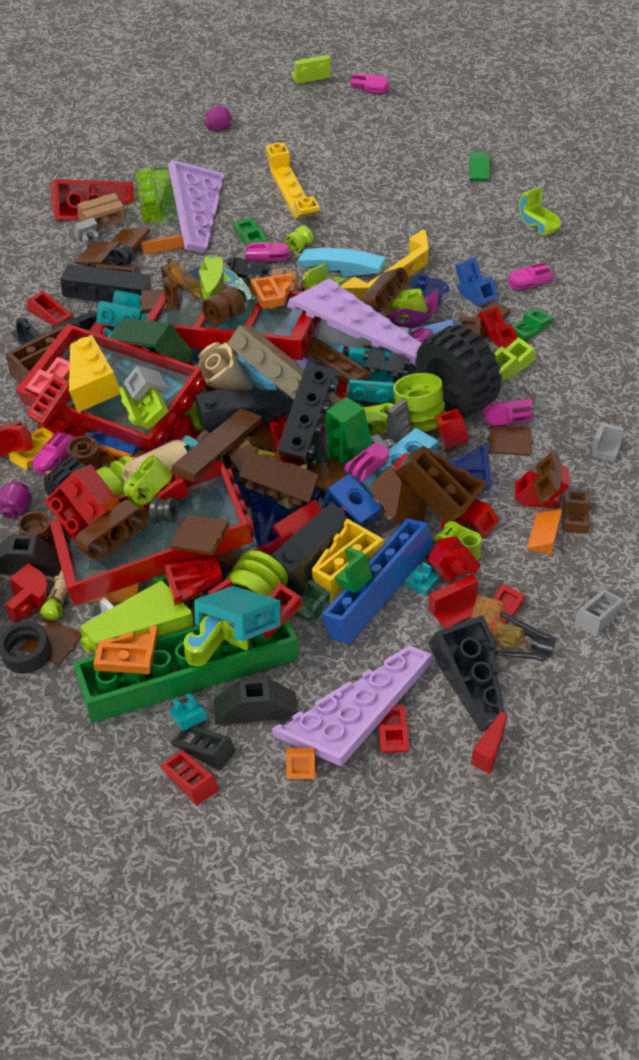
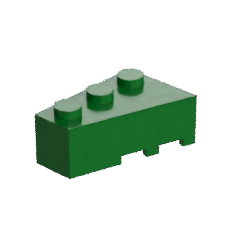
(346, 431)

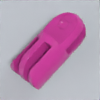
(370, 83)
(267, 252)
(530, 277)
(509, 412)
(52, 453)
(368, 462)

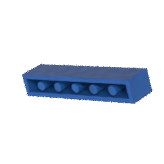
(389, 569)

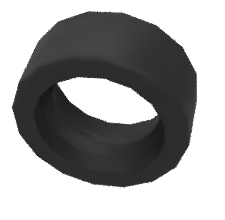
(32, 661)

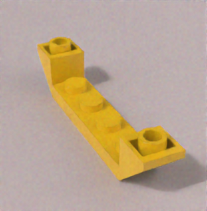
(280, 168)
(412, 263)

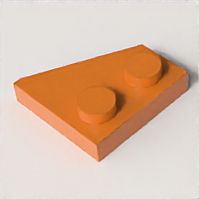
(127, 653)

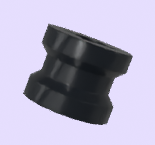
(125, 258)

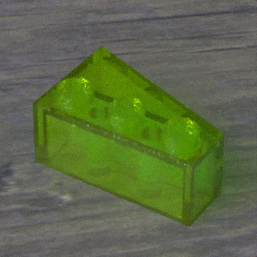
(153, 192)

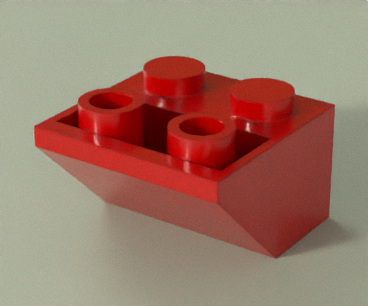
(81, 500)

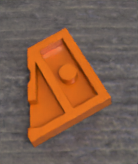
(272, 290)

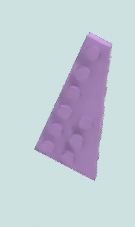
(196, 201)
(354, 318)
(354, 710)

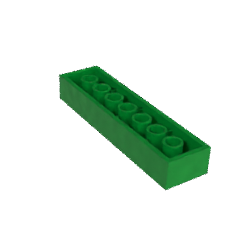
(171, 676)

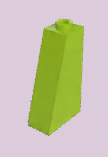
(135, 615)

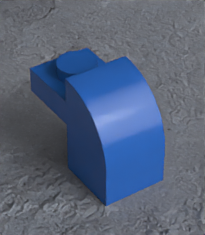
(472, 284)

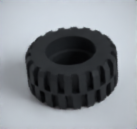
(465, 367)

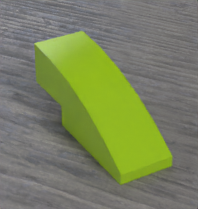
(212, 277)
(514, 358)

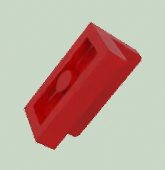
(454, 602)

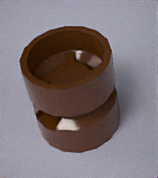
(223, 306)
(85, 450)
(36, 524)

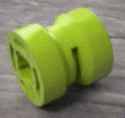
(299, 239)

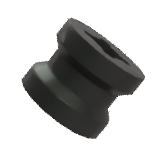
(164, 510)

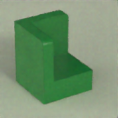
(356, 572)

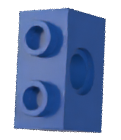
(351, 490)

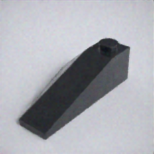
(219, 405)
(307, 545)
(470, 666)

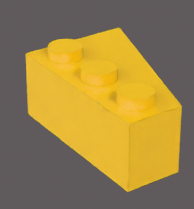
(90, 375)
(335, 560)

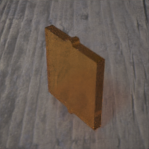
(183, 278)

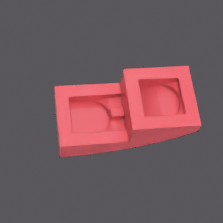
(59, 367)

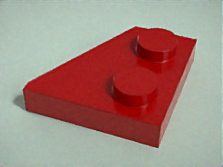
(192, 578)

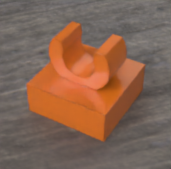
(300, 763)

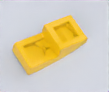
(25, 459)

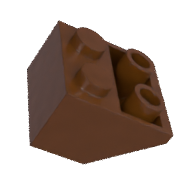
(397, 498)

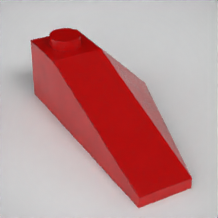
(68, 193)

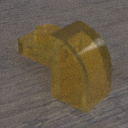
(491, 609)

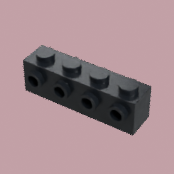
(101, 283)
(307, 414)

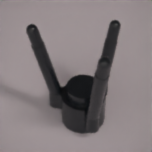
(542, 642)

